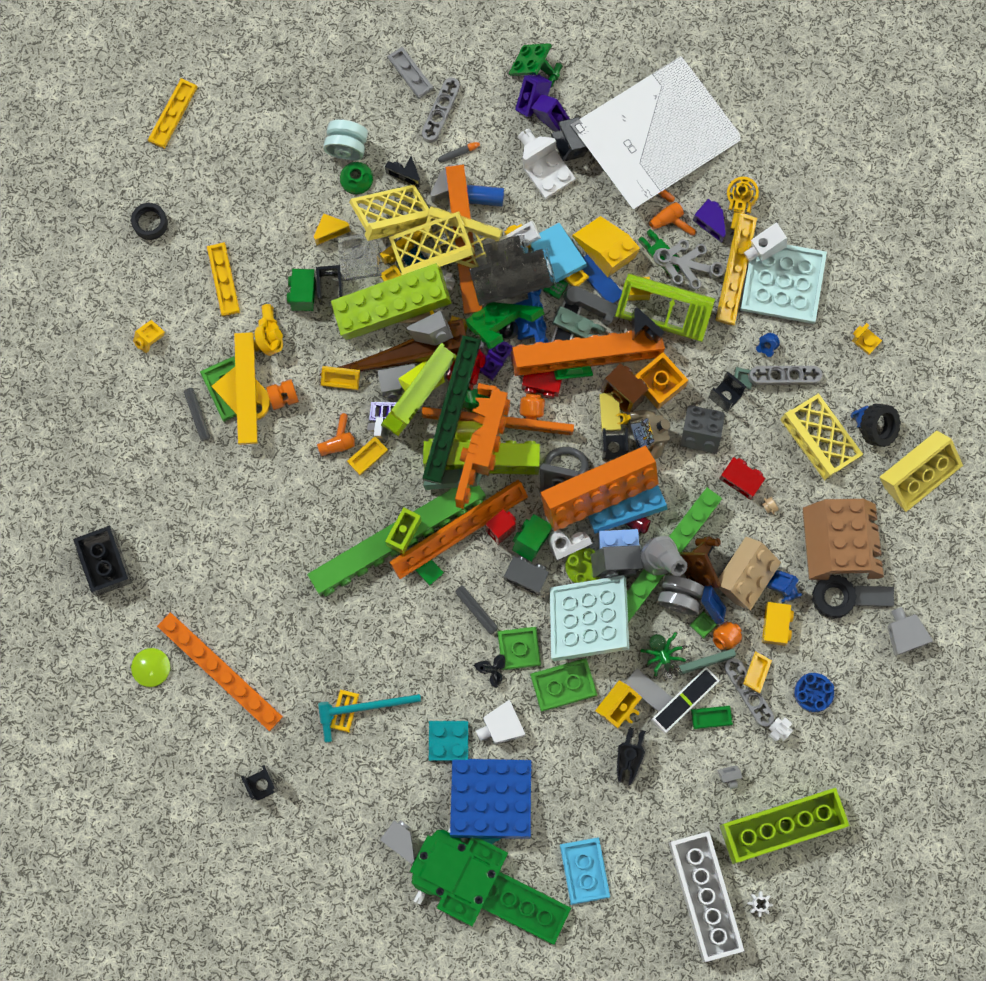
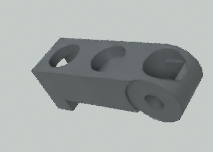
(591, 302)

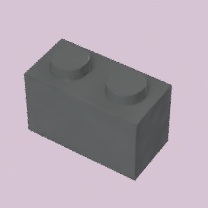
(526, 575)

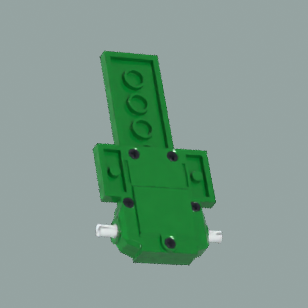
(471, 880)

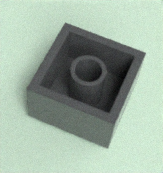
(616, 561)

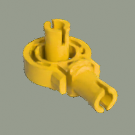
(741, 193)
(267, 334)

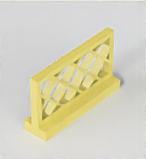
(398, 223)
(470, 225)
(441, 259)
(807, 442)

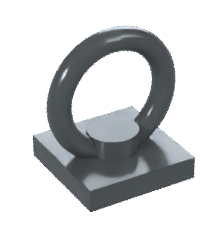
(554, 475)

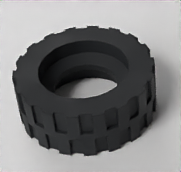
(890, 429)
(834, 611)

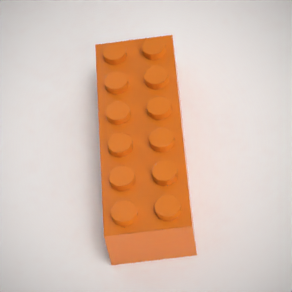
(600, 488)

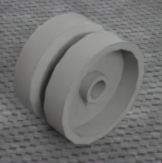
(681, 595)

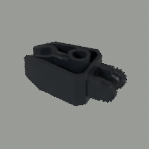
(631, 756)

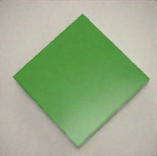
(519, 648)

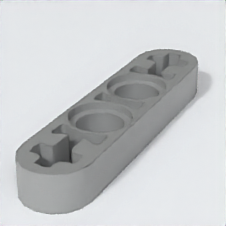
(440, 110)
(785, 378)
(745, 694)

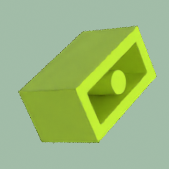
(403, 530)

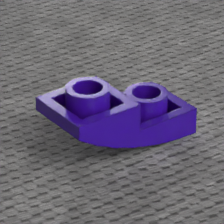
(496, 359)

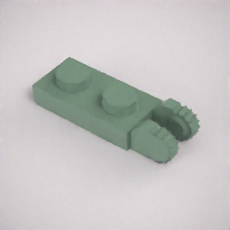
(575, 323)

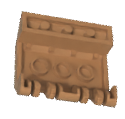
(842, 538)

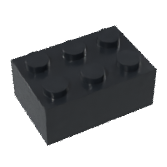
(102, 561)

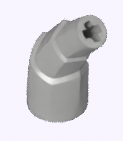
(662, 556)

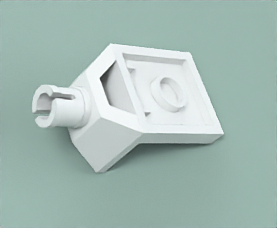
(544, 164)

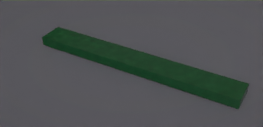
(451, 410)

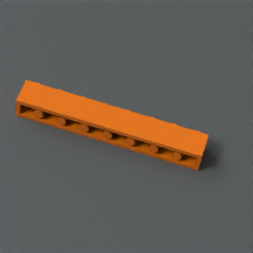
(583, 352)

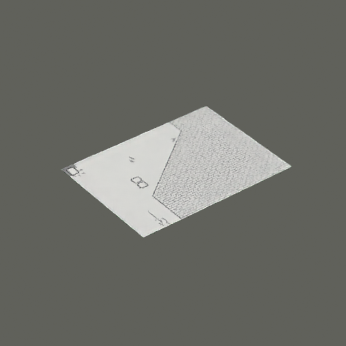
(656, 132)

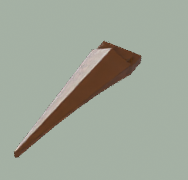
(409, 351)

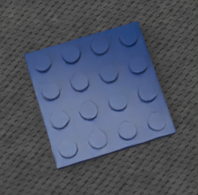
(491, 799)

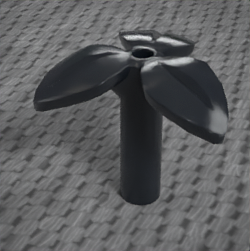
(485, 667)

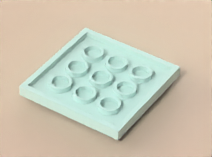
(785, 284)
(589, 618)

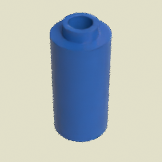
(485, 195)

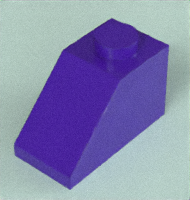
(530, 91)
(549, 112)
(711, 219)

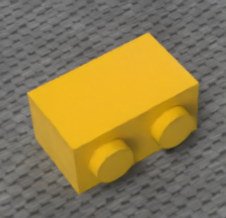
(776, 623)

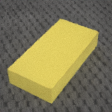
(609, 408)

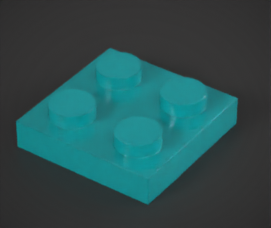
(448, 740)

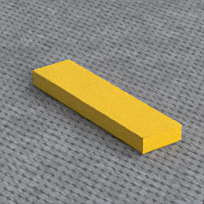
(172, 113)
(223, 279)

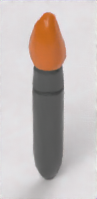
(460, 151)

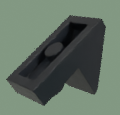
(408, 174)
(642, 322)

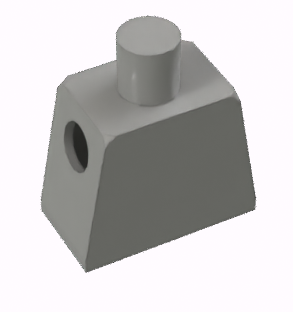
(907, 632)

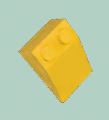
(606, 245)

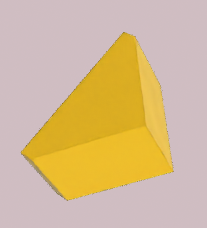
(330, 228)

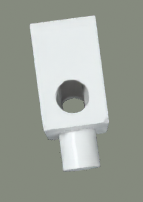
(772, 238)
(501, 725)

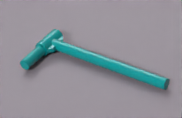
(327, 712)

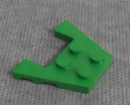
(496, 316)

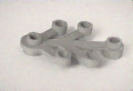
(686, 264)

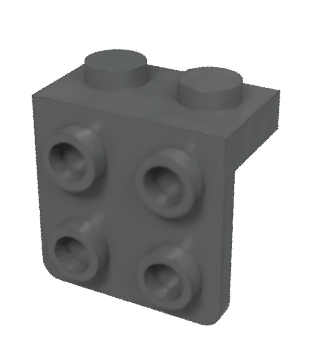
(702, 429)

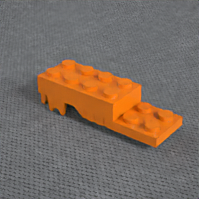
(484, 441)

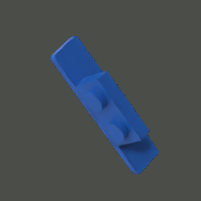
(530, 329)

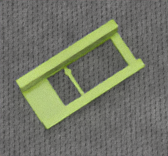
(697, 315)
(419, 390)

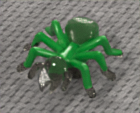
(664, 653)

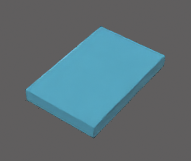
(562, 252)
(584, 871)

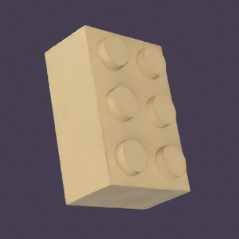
(748, 573)

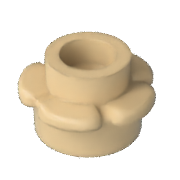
(770, 505)

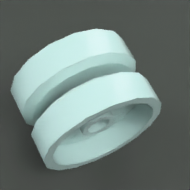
(345, 140)

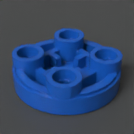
(814, 692)

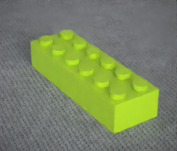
(391, 302)
(511, 458)
(784, 825)

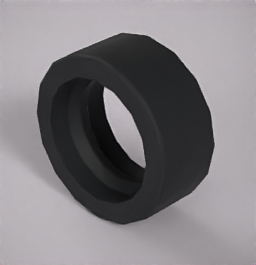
(157, 232)

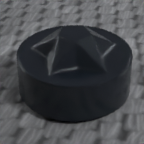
(509, 330)

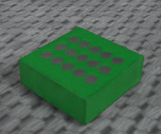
(557, 290)

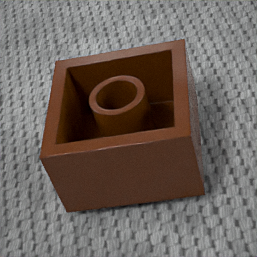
(625, 388)

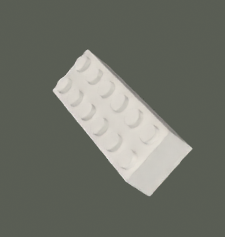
(706, 897)

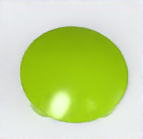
(579, 566)
(150, 667)

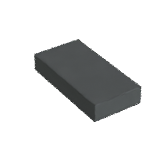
(874, 596)

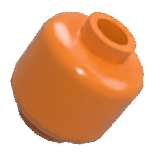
(532, 406)
(727, 636)

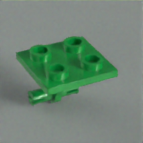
(532, 59)

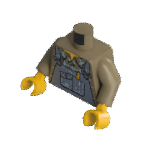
(648, 430)

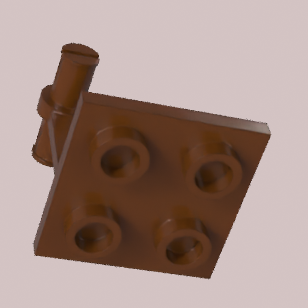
(698, 563)

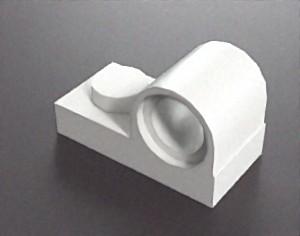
(567, 546)

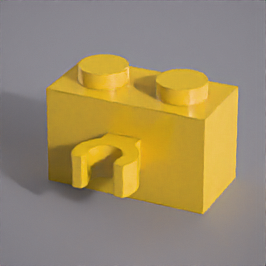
(619, 704)

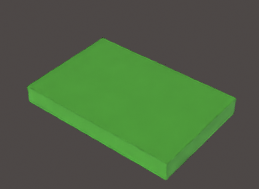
(211, 376)
(563, 684)

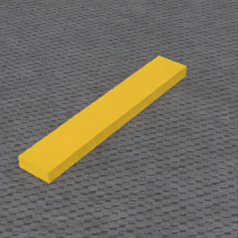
(736, 269)
(245, 388)

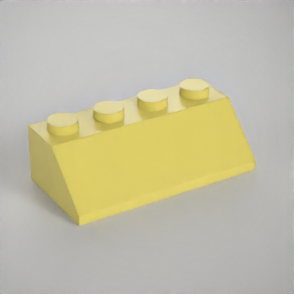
(921, 470)

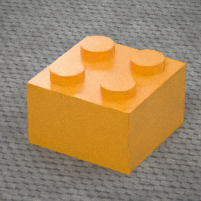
(662, 379)

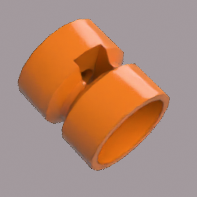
(276, 398)

